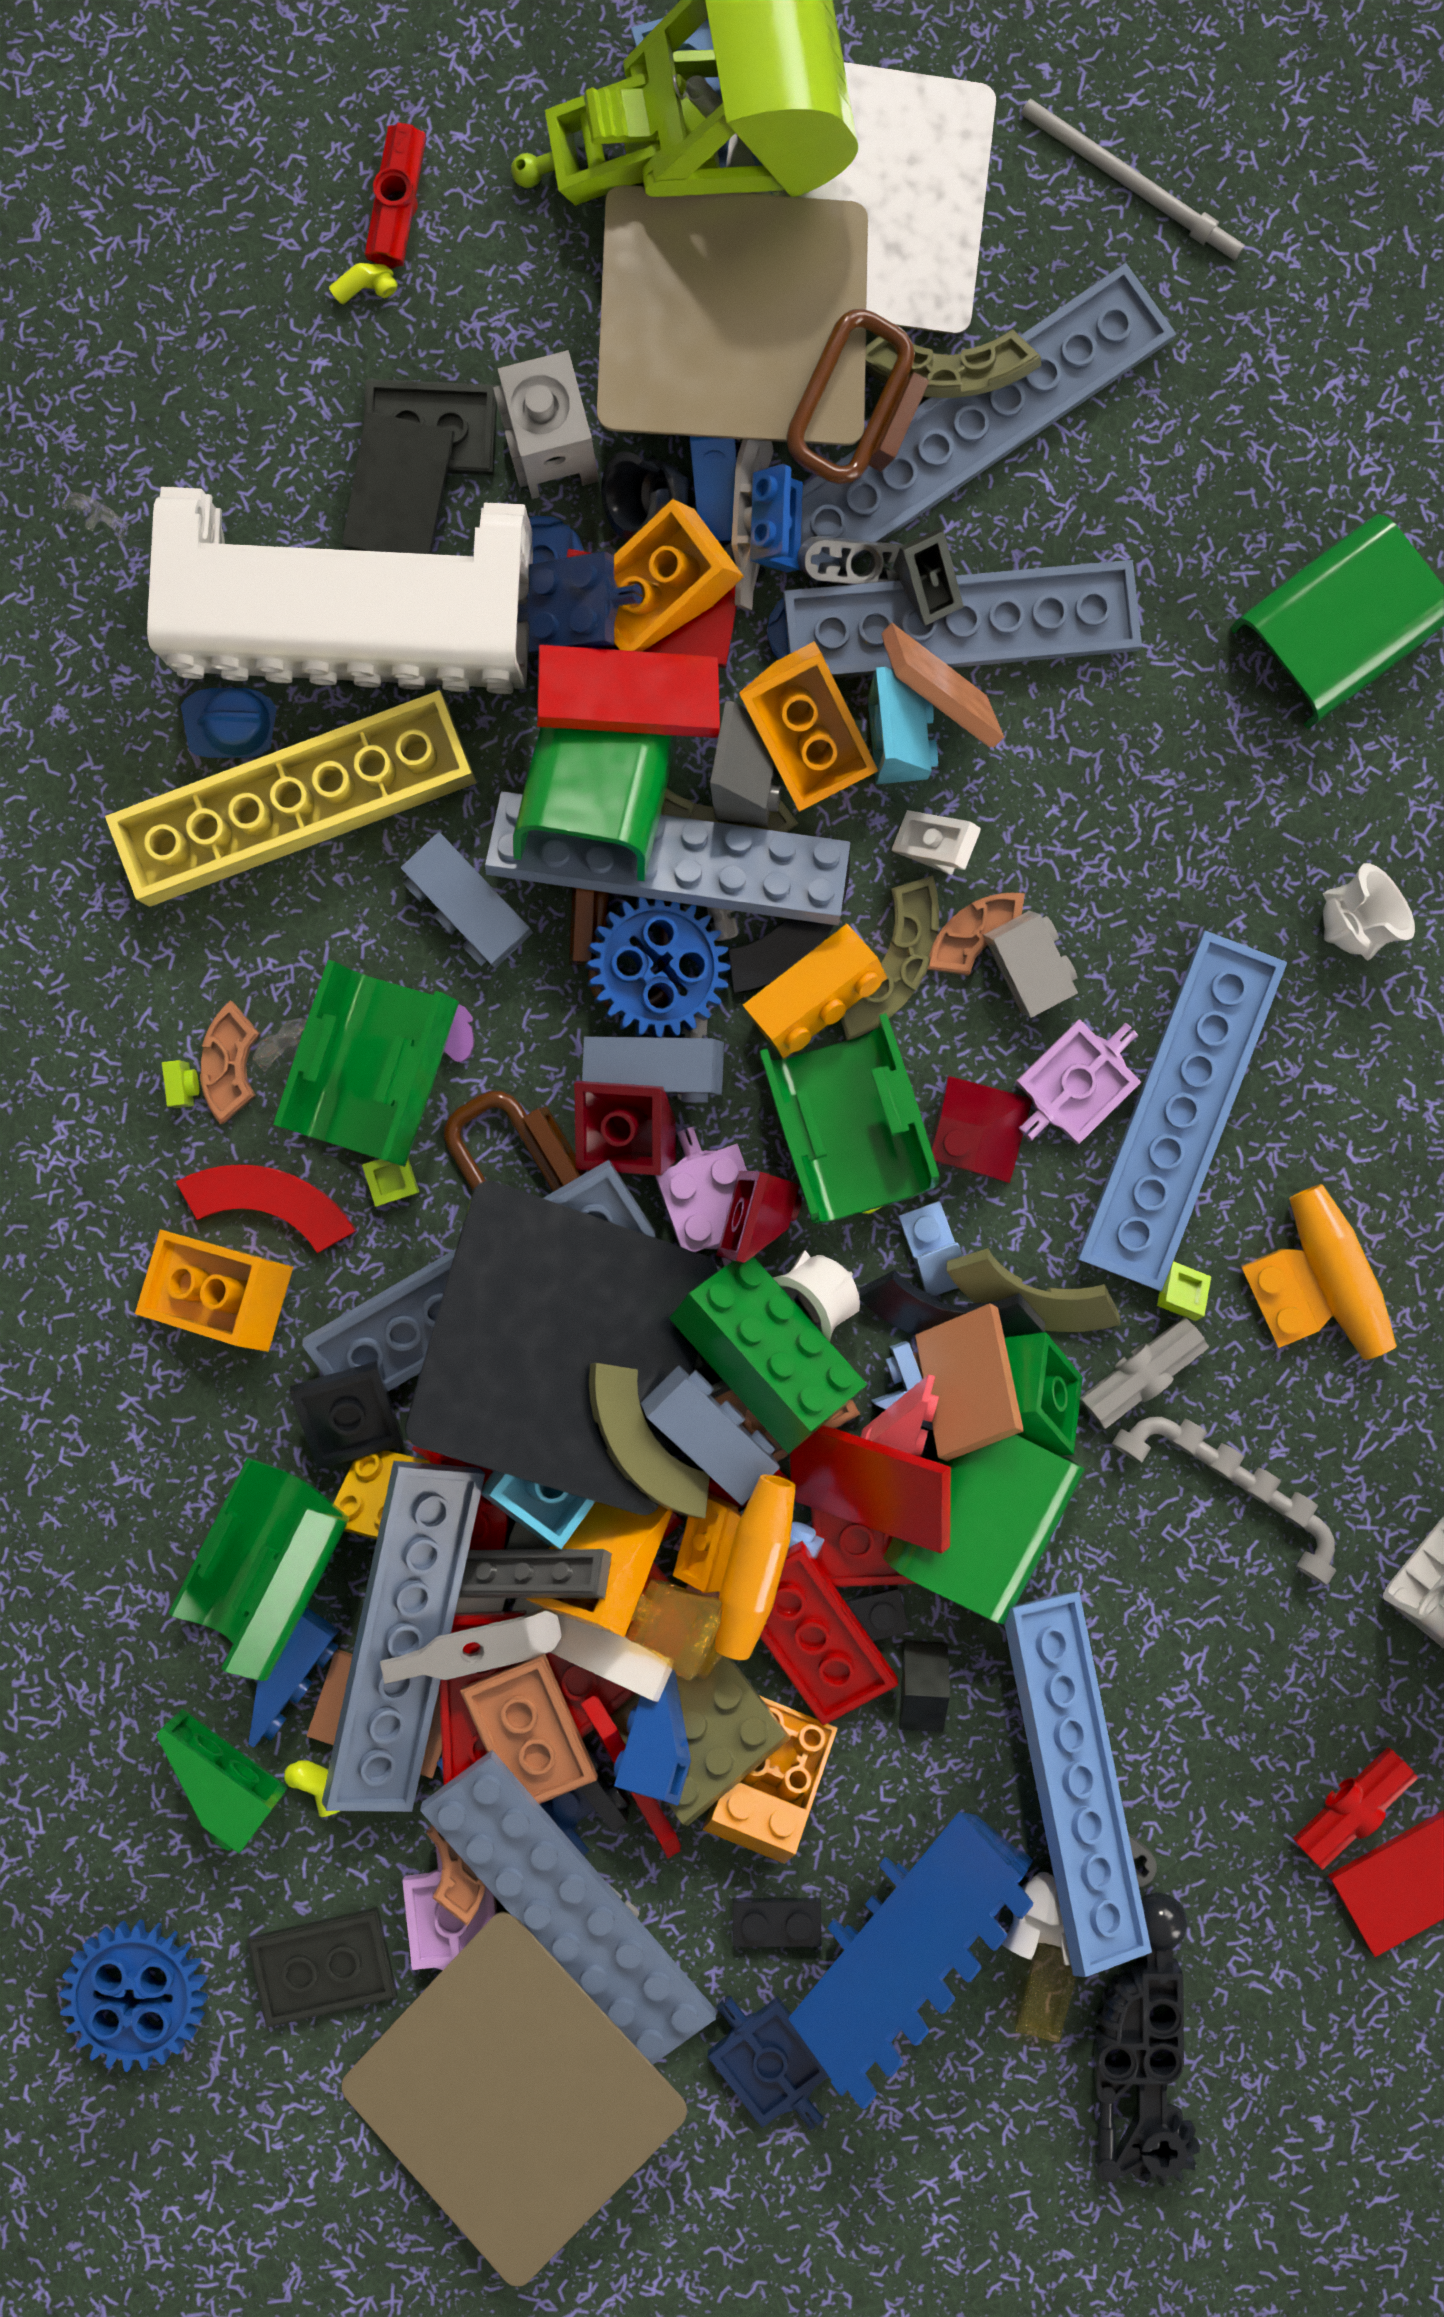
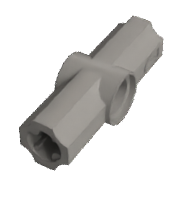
(1144, 1373)

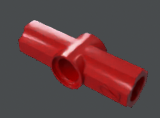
(398, 172)
(1355, 1808)

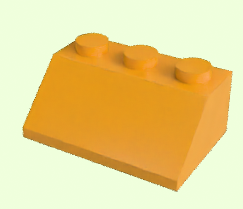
(807, 727)

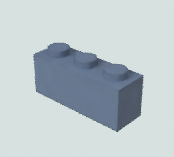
(465, 901)
(677, 1064)
(710, 1433)

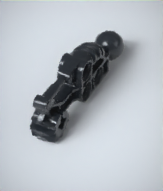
(1128, 2026)

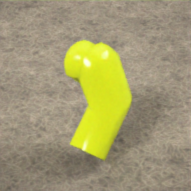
(364, 277)
(311, 1779)

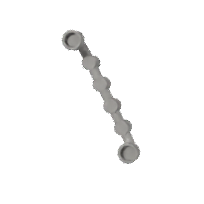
(1260, 1486)

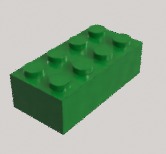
(767, 1351)

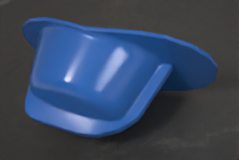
(228, 722)

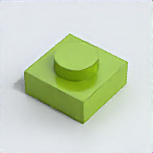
(180, 1083)
(389, 1181)
(1185, 1292)

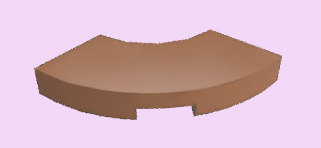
(963, 934)
(225, 1060)
(459, 1886)

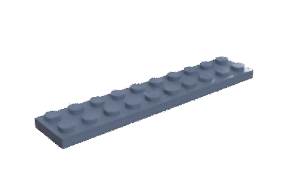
(960, 437)

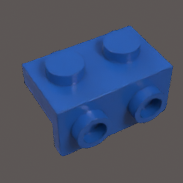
(776, 518)

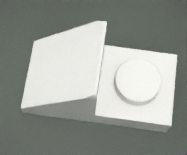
(936, 840)

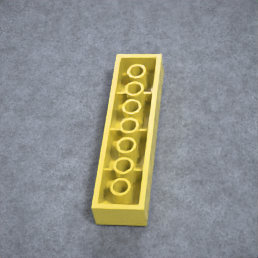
(290, 799)

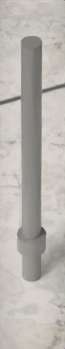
(1202, 227)

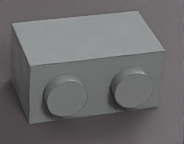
(1032, 963)

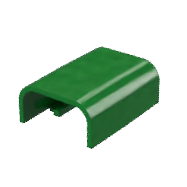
(1350, 614)
(597, 788)
(366, 1064)
(852, 1125)
(1000, 1524)
(261, 1565)

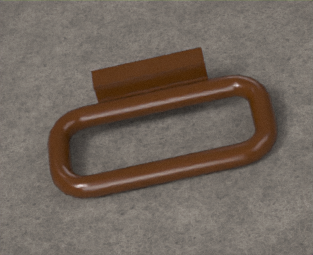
(892, 412)
(588, 913)
(537, 1131)

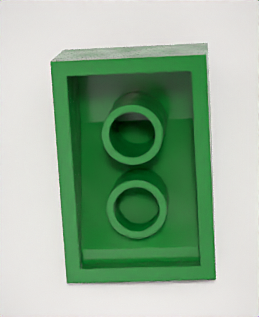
(221, 1782)

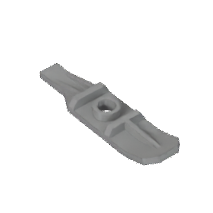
(752, 457)
(499, 1643)

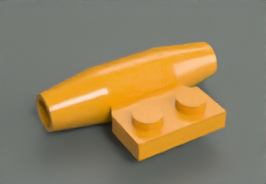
(1323, 1280)
(740, 1560)

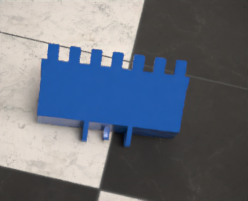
(909, 1951)

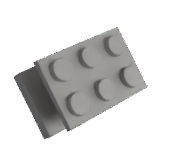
(545, 421)

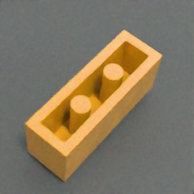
(816, 991)

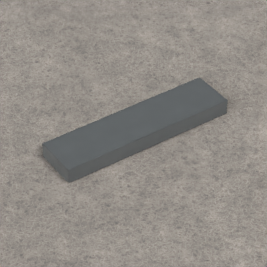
(536, 1573)

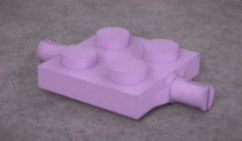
(1078, 1082)
(700, 1192)
(432, 1930)

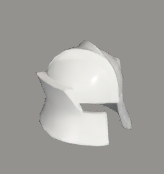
(1367, 913)
(823, 1289)
(1041, 1923)

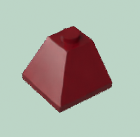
(624, 1125)
(979, 1129)
(757, 1214)

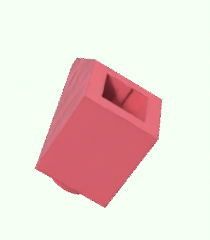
(902, 1421)

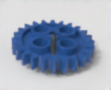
(630, 993)
(133, 2035)

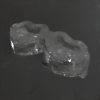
(97, 511)
(275, 1045)

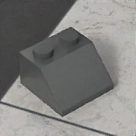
(743, 771)

